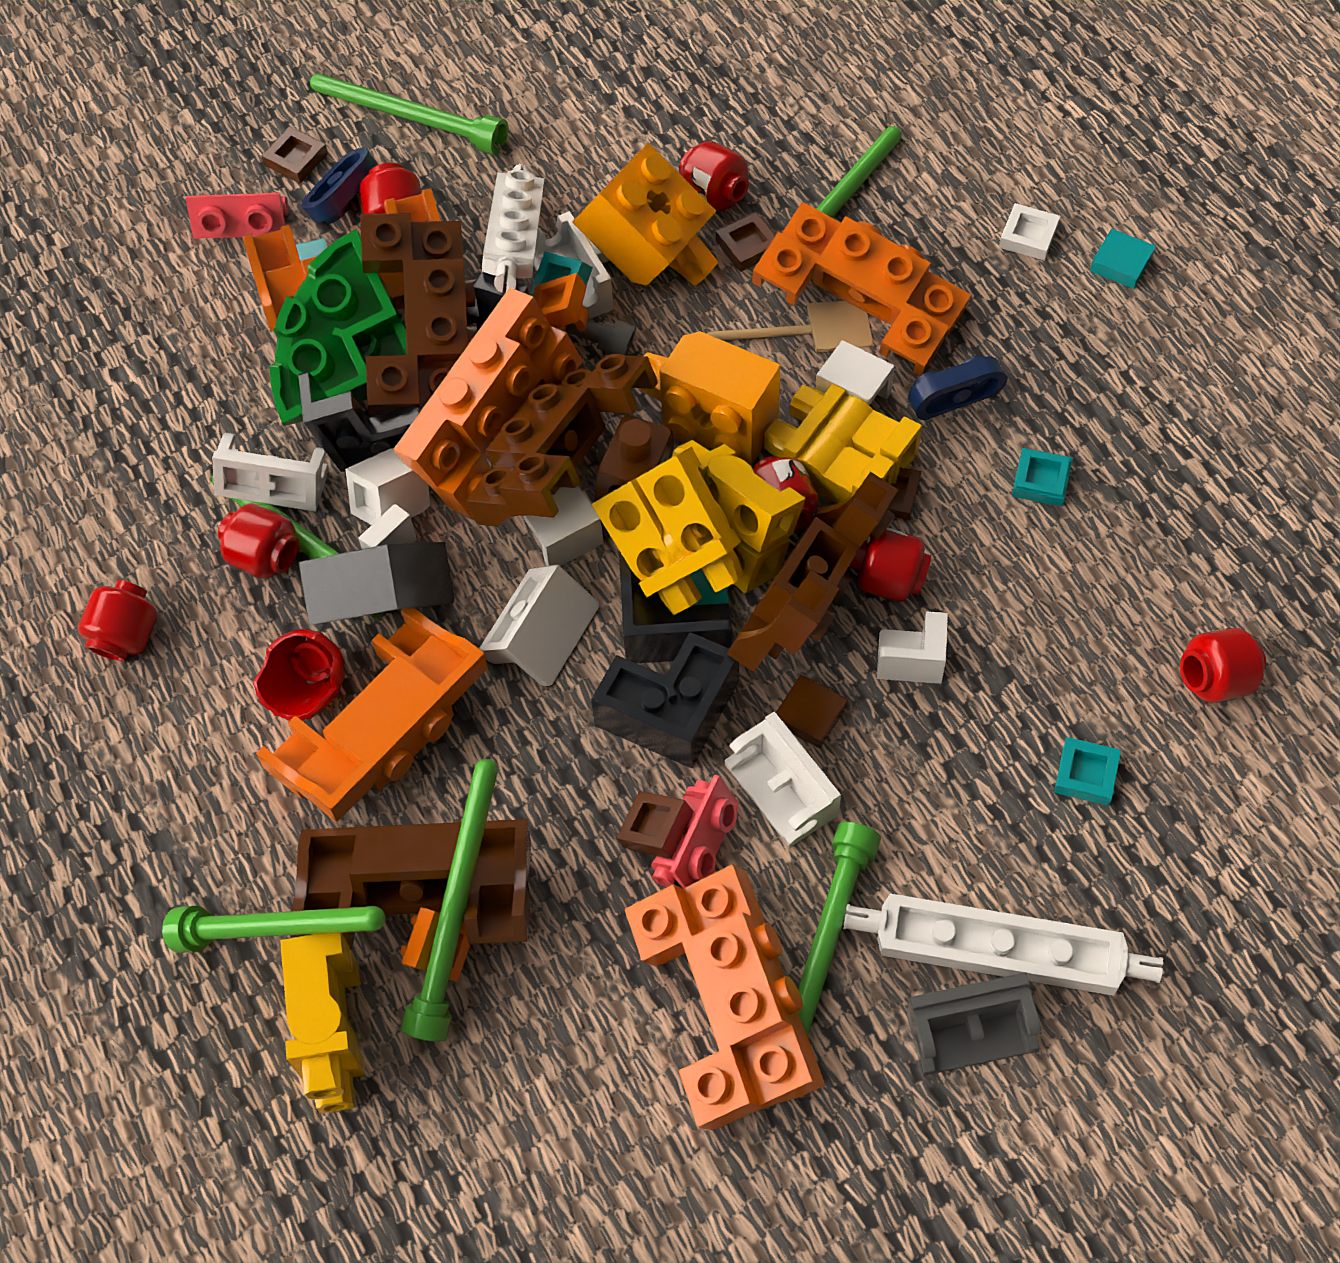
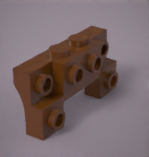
(434, 306)
(552, 436)
(814, 575)
(410, 869)

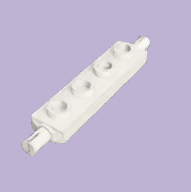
(513, 227)
(1003, 944)

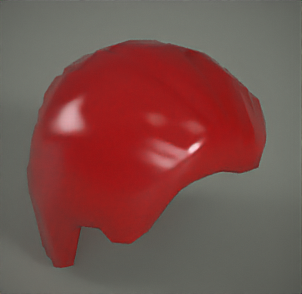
(287, 666)

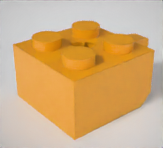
(650, 221)
(717, 394)

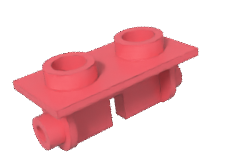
(236, 214)
(696, 853)

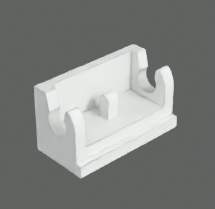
(573, 244)
(268, 477)
(783, 780)

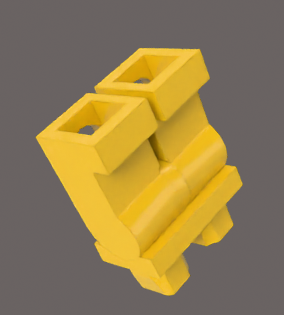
(842, 441)
(753, 508)
(671, 528)
(316, 1008)

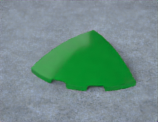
(332, 328)

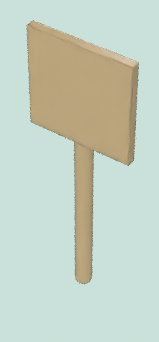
(828, 325)

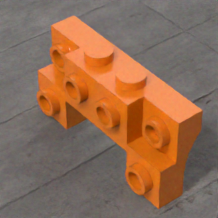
(280, 271)
(868, 273)
(482, 393)
(385, 723)
(744, 992)

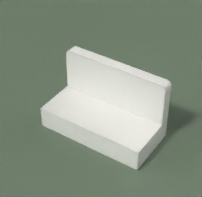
(541, 624)

